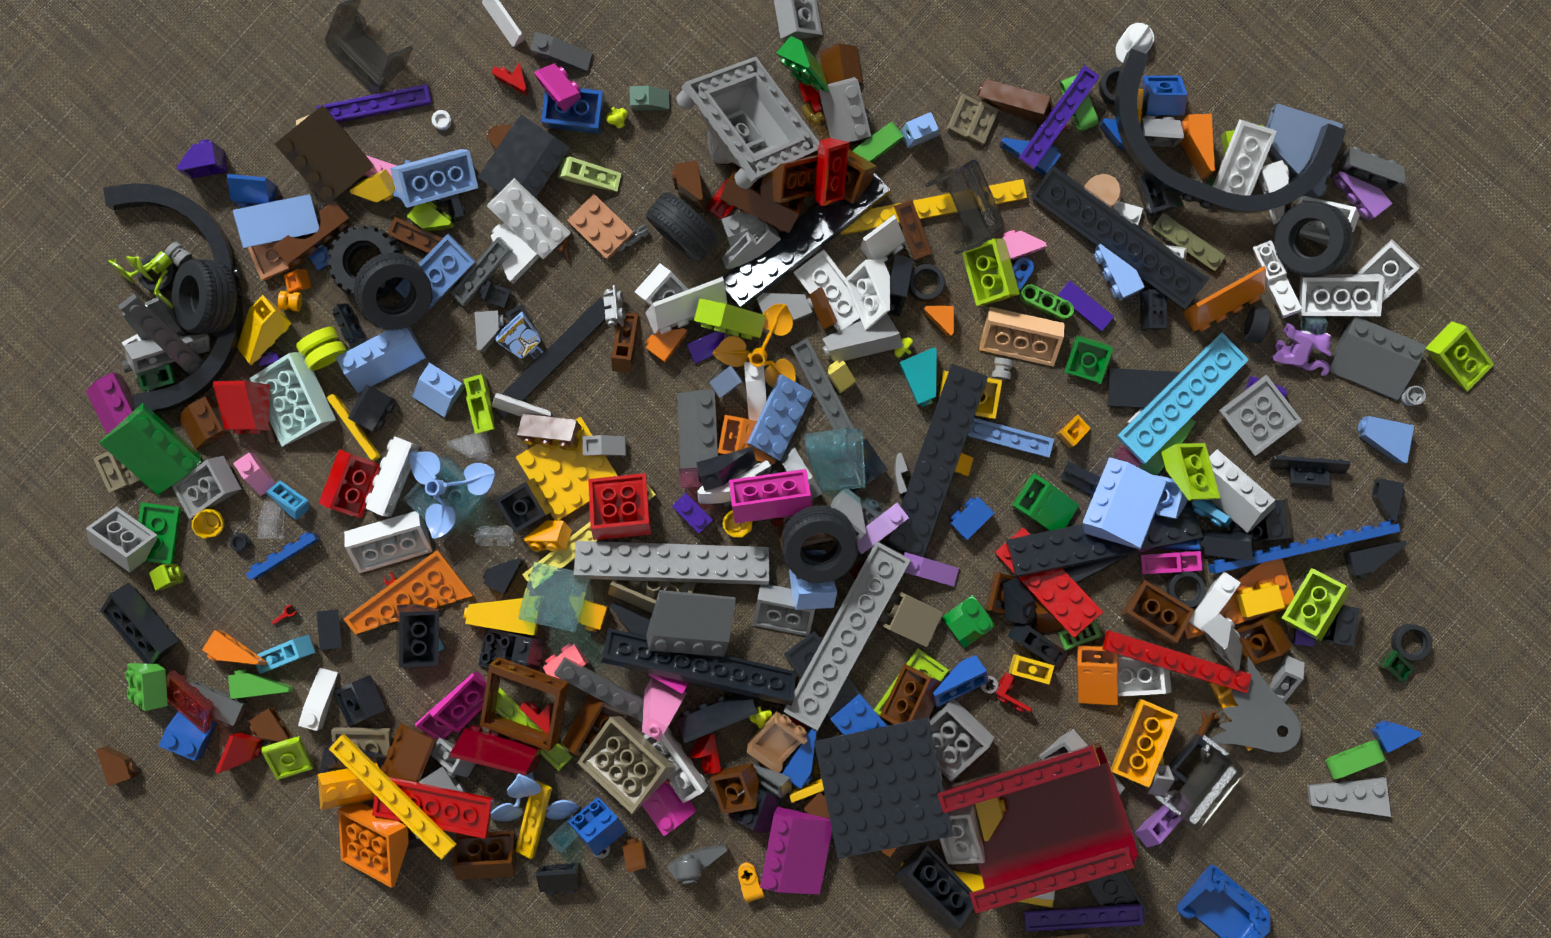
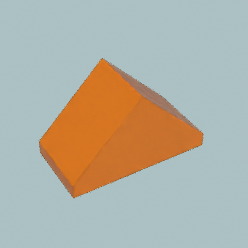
(942, 317)

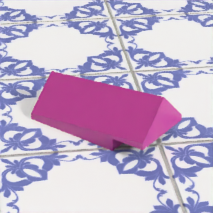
(456, 708)

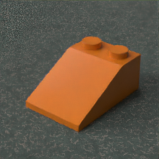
(1199, 143)

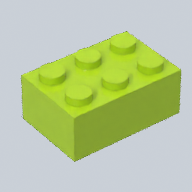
(990, 272)
(729, 318)
(1316, 604)

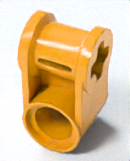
(751, 884)

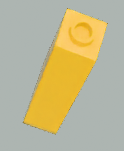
(499, 615)

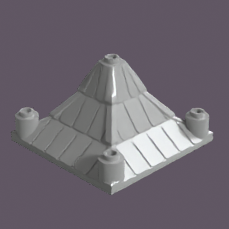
(748, 120)

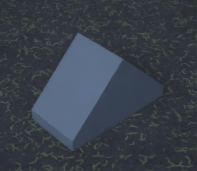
(726, 382)

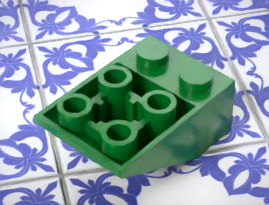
(802, 64)
(1044, 503)

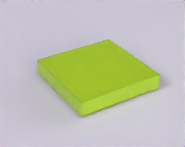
(287, 758)

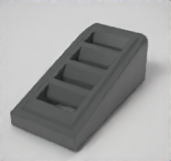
(773, 781)

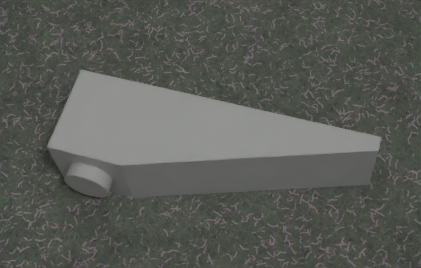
(148, 355)

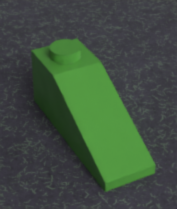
(253, 684)

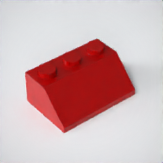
(831, 171)
(349, 484)

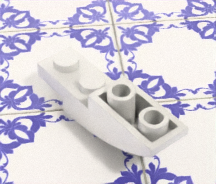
(1276, 279)
(722, 493)

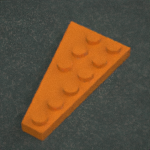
(1270, 571)
(427, 584)

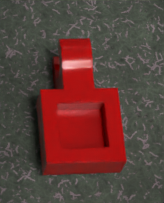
(810, 95)

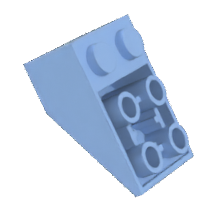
(1121, 275)
(812, 595)

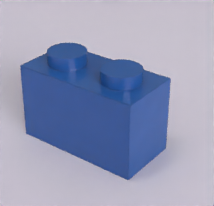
(971, 518)

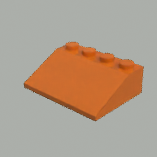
(1226, 300)
(372, 842)

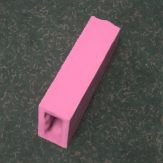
(659, 708)

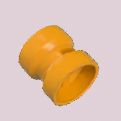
(290, 301)

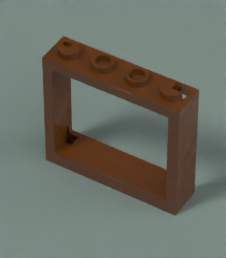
(531, 678)

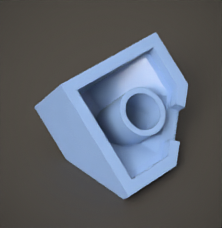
(1172, 499)

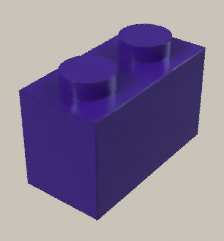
(692, 513)

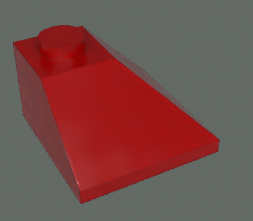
(239, 750)

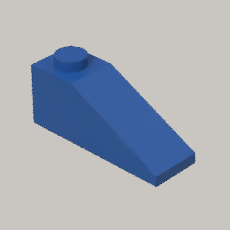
(1016, 148)
(962, 679)
(801, 762)

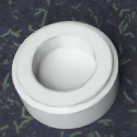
(441, 120)

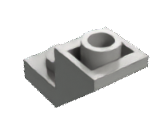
(604, 445)

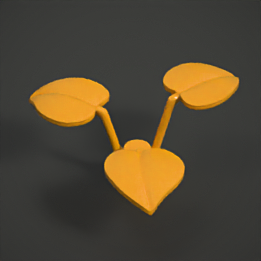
(734, 353)

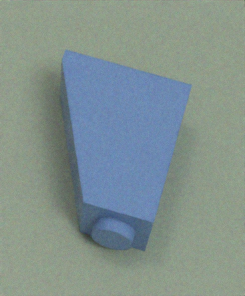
(1388, 437)

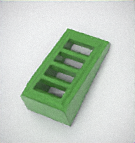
(1067, 645)

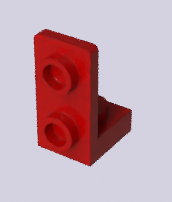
(1006, 684)

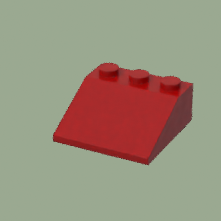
(619, 506)

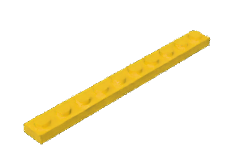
(936, 206)

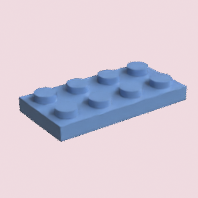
(443, 267)
(779, 417)

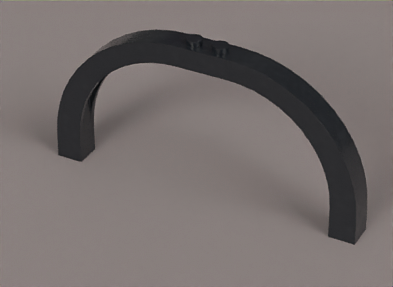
(1209, 197)
(226, 345)

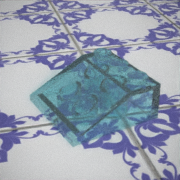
(837, 458)
(455, 496)
(554, 597)

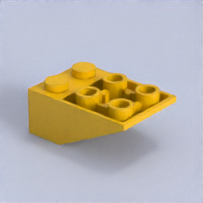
(261, 329)

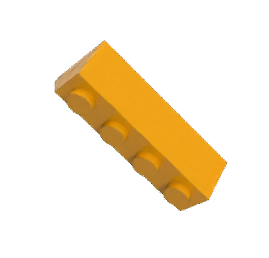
(1144, 742)

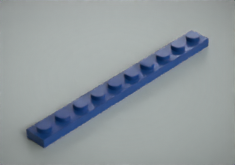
(1311, 544)

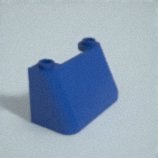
(1225, 906)

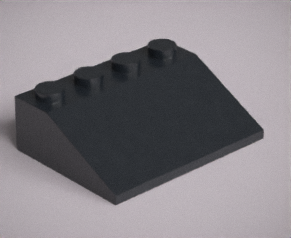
(526, 155)

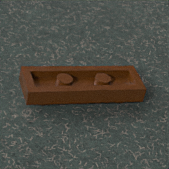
(912, 229)
(413, 235)

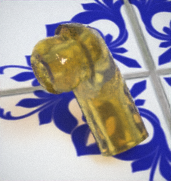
(810, 116)

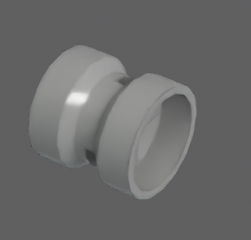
(178, 254)
(1002, 368)
(1416, 393)

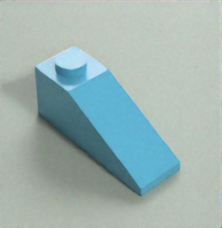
(286, 653)

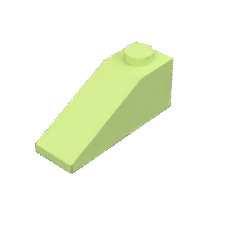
(588, 174)

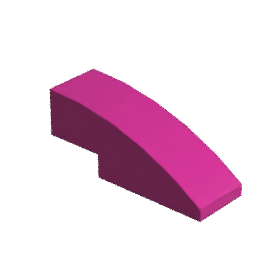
(1172, 562)

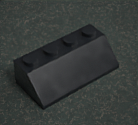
(138, 624)
(715, 716)
(936, 888)

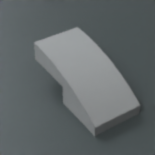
(900, 467)

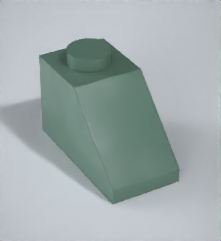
(648, 98)

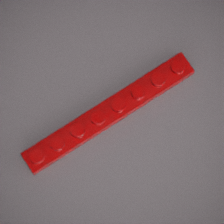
(1176, 661)

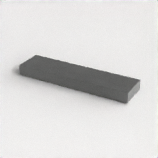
(481, 271)

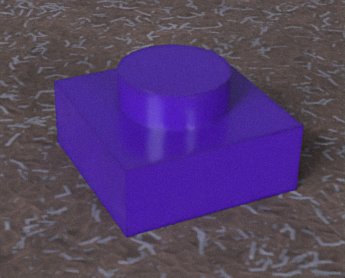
(269, 358)

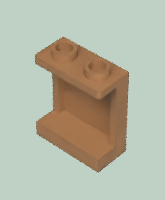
(776, 741)

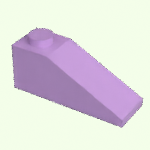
(881, 527)

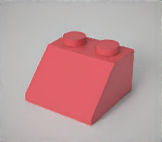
(569, 651)

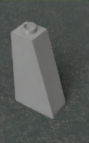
(858, 342)

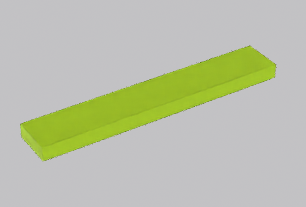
(509, 709)

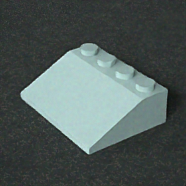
(295, 399)

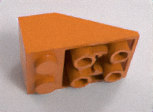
(735, 437)
(1097, 675)

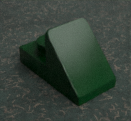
(156, 377)
(1396, 665)

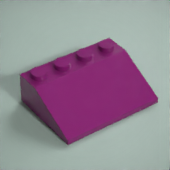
(796, 852)

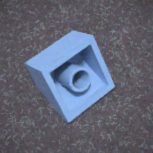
(437, 390)

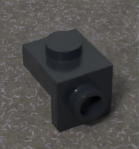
(455, 207)
(495, 294)

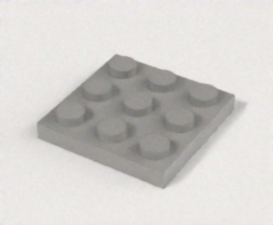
(1260, 415)

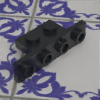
(1309, 471)

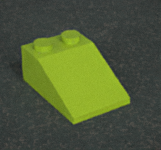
(1460, 355)
(1191, 470)

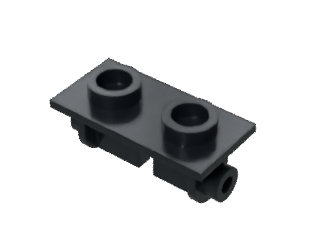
(345, 315)
(1080, 478)

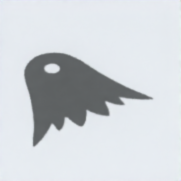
(1258, 718)

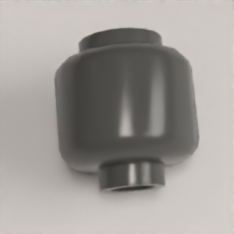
(688, 870)

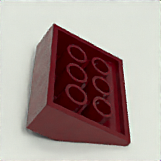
(496, 751)

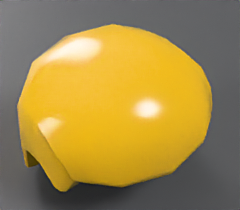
(208, 523)
(735, 530)

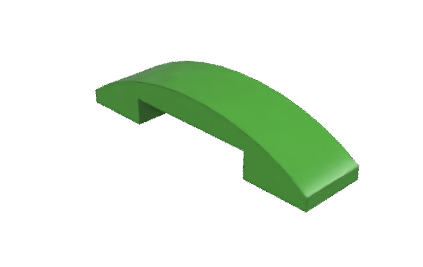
(1156, 463)

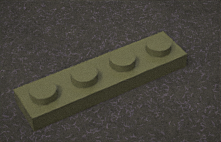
(1182, 237)

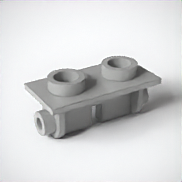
(616, 313)

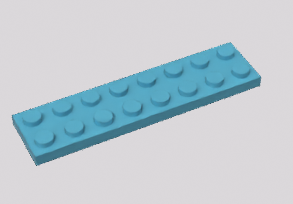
(1182, 398)

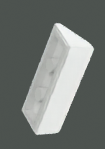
(504, 21)
(517, 407)

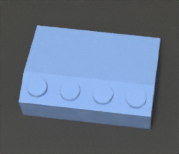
(1123, 504)

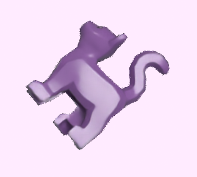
(1299, 351)

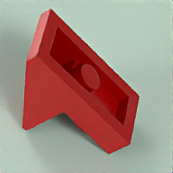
(515, 81)
(542, 719)
(707, 749)

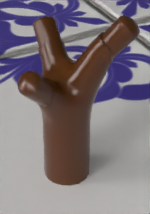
(563, 246)
(270, 435)
(1206, 722)

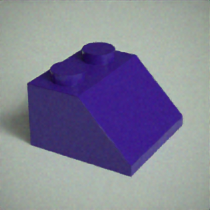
(203, 160)

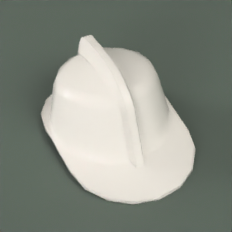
(1138, 37)

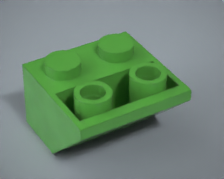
(146, 685)

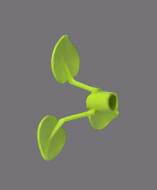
(157, 264)

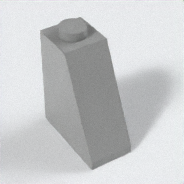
(798, 304)
(851, 506)

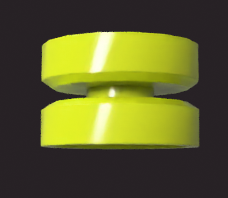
(320, 348)

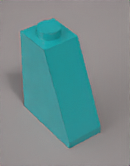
(921, 376)

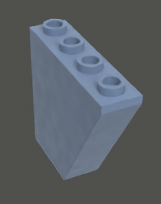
(1296, 140)

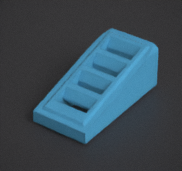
(297, 508)

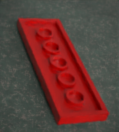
(1057, 594)
(448, 808)

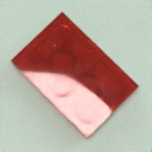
(189, 701)

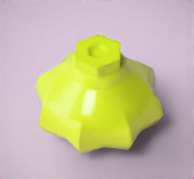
(617, 117)
(907, 342)
(761, 717)

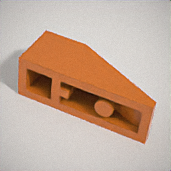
(226, 648)

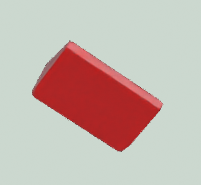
(717, 206)

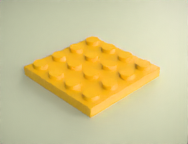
(565, 473)

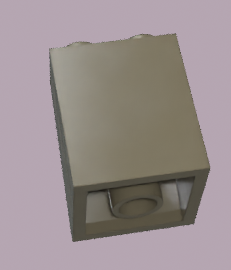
(910, 618)

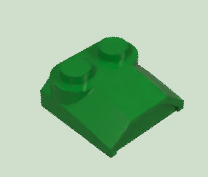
(1088, 359)
(968, 621)

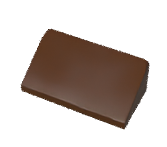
(822, 308)

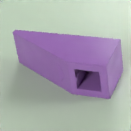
(1366, 197)

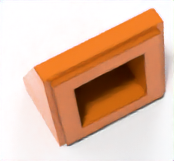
(297, 280)

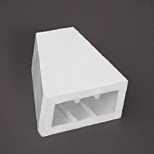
(521, 257)

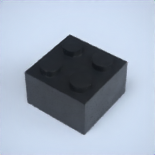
(524, 505)

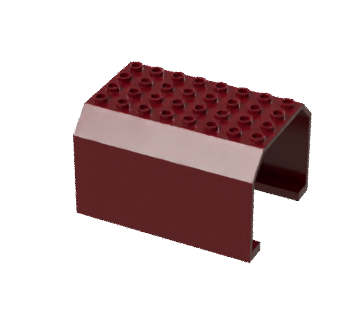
(1057, 827)

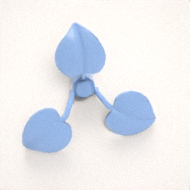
(425, 467)
(526, 786)

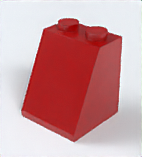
(243, 405)

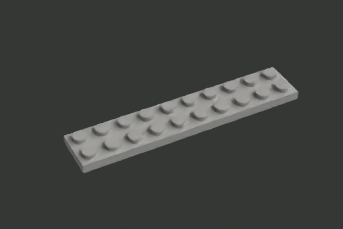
(671, 562)
(847, 635)

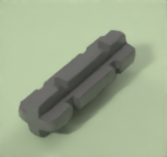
(642, 231)

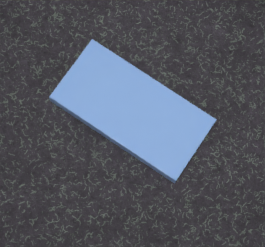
(275, 221)

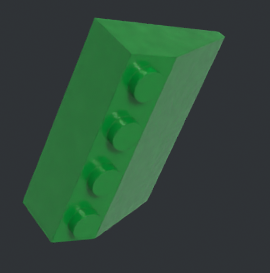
(151, 449)

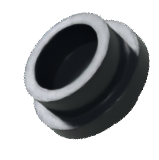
(240, 542)

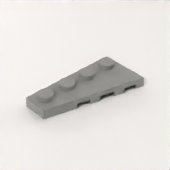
(1355, 795)

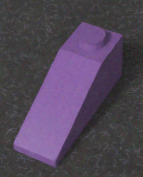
(931, 569)
(1157, 827)

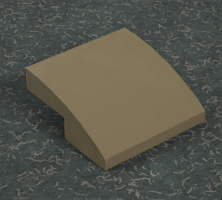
(972, 119)
(114, 473)

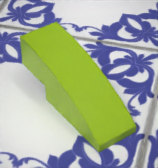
(479, 403)

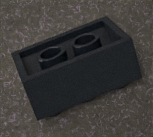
(417, 636)

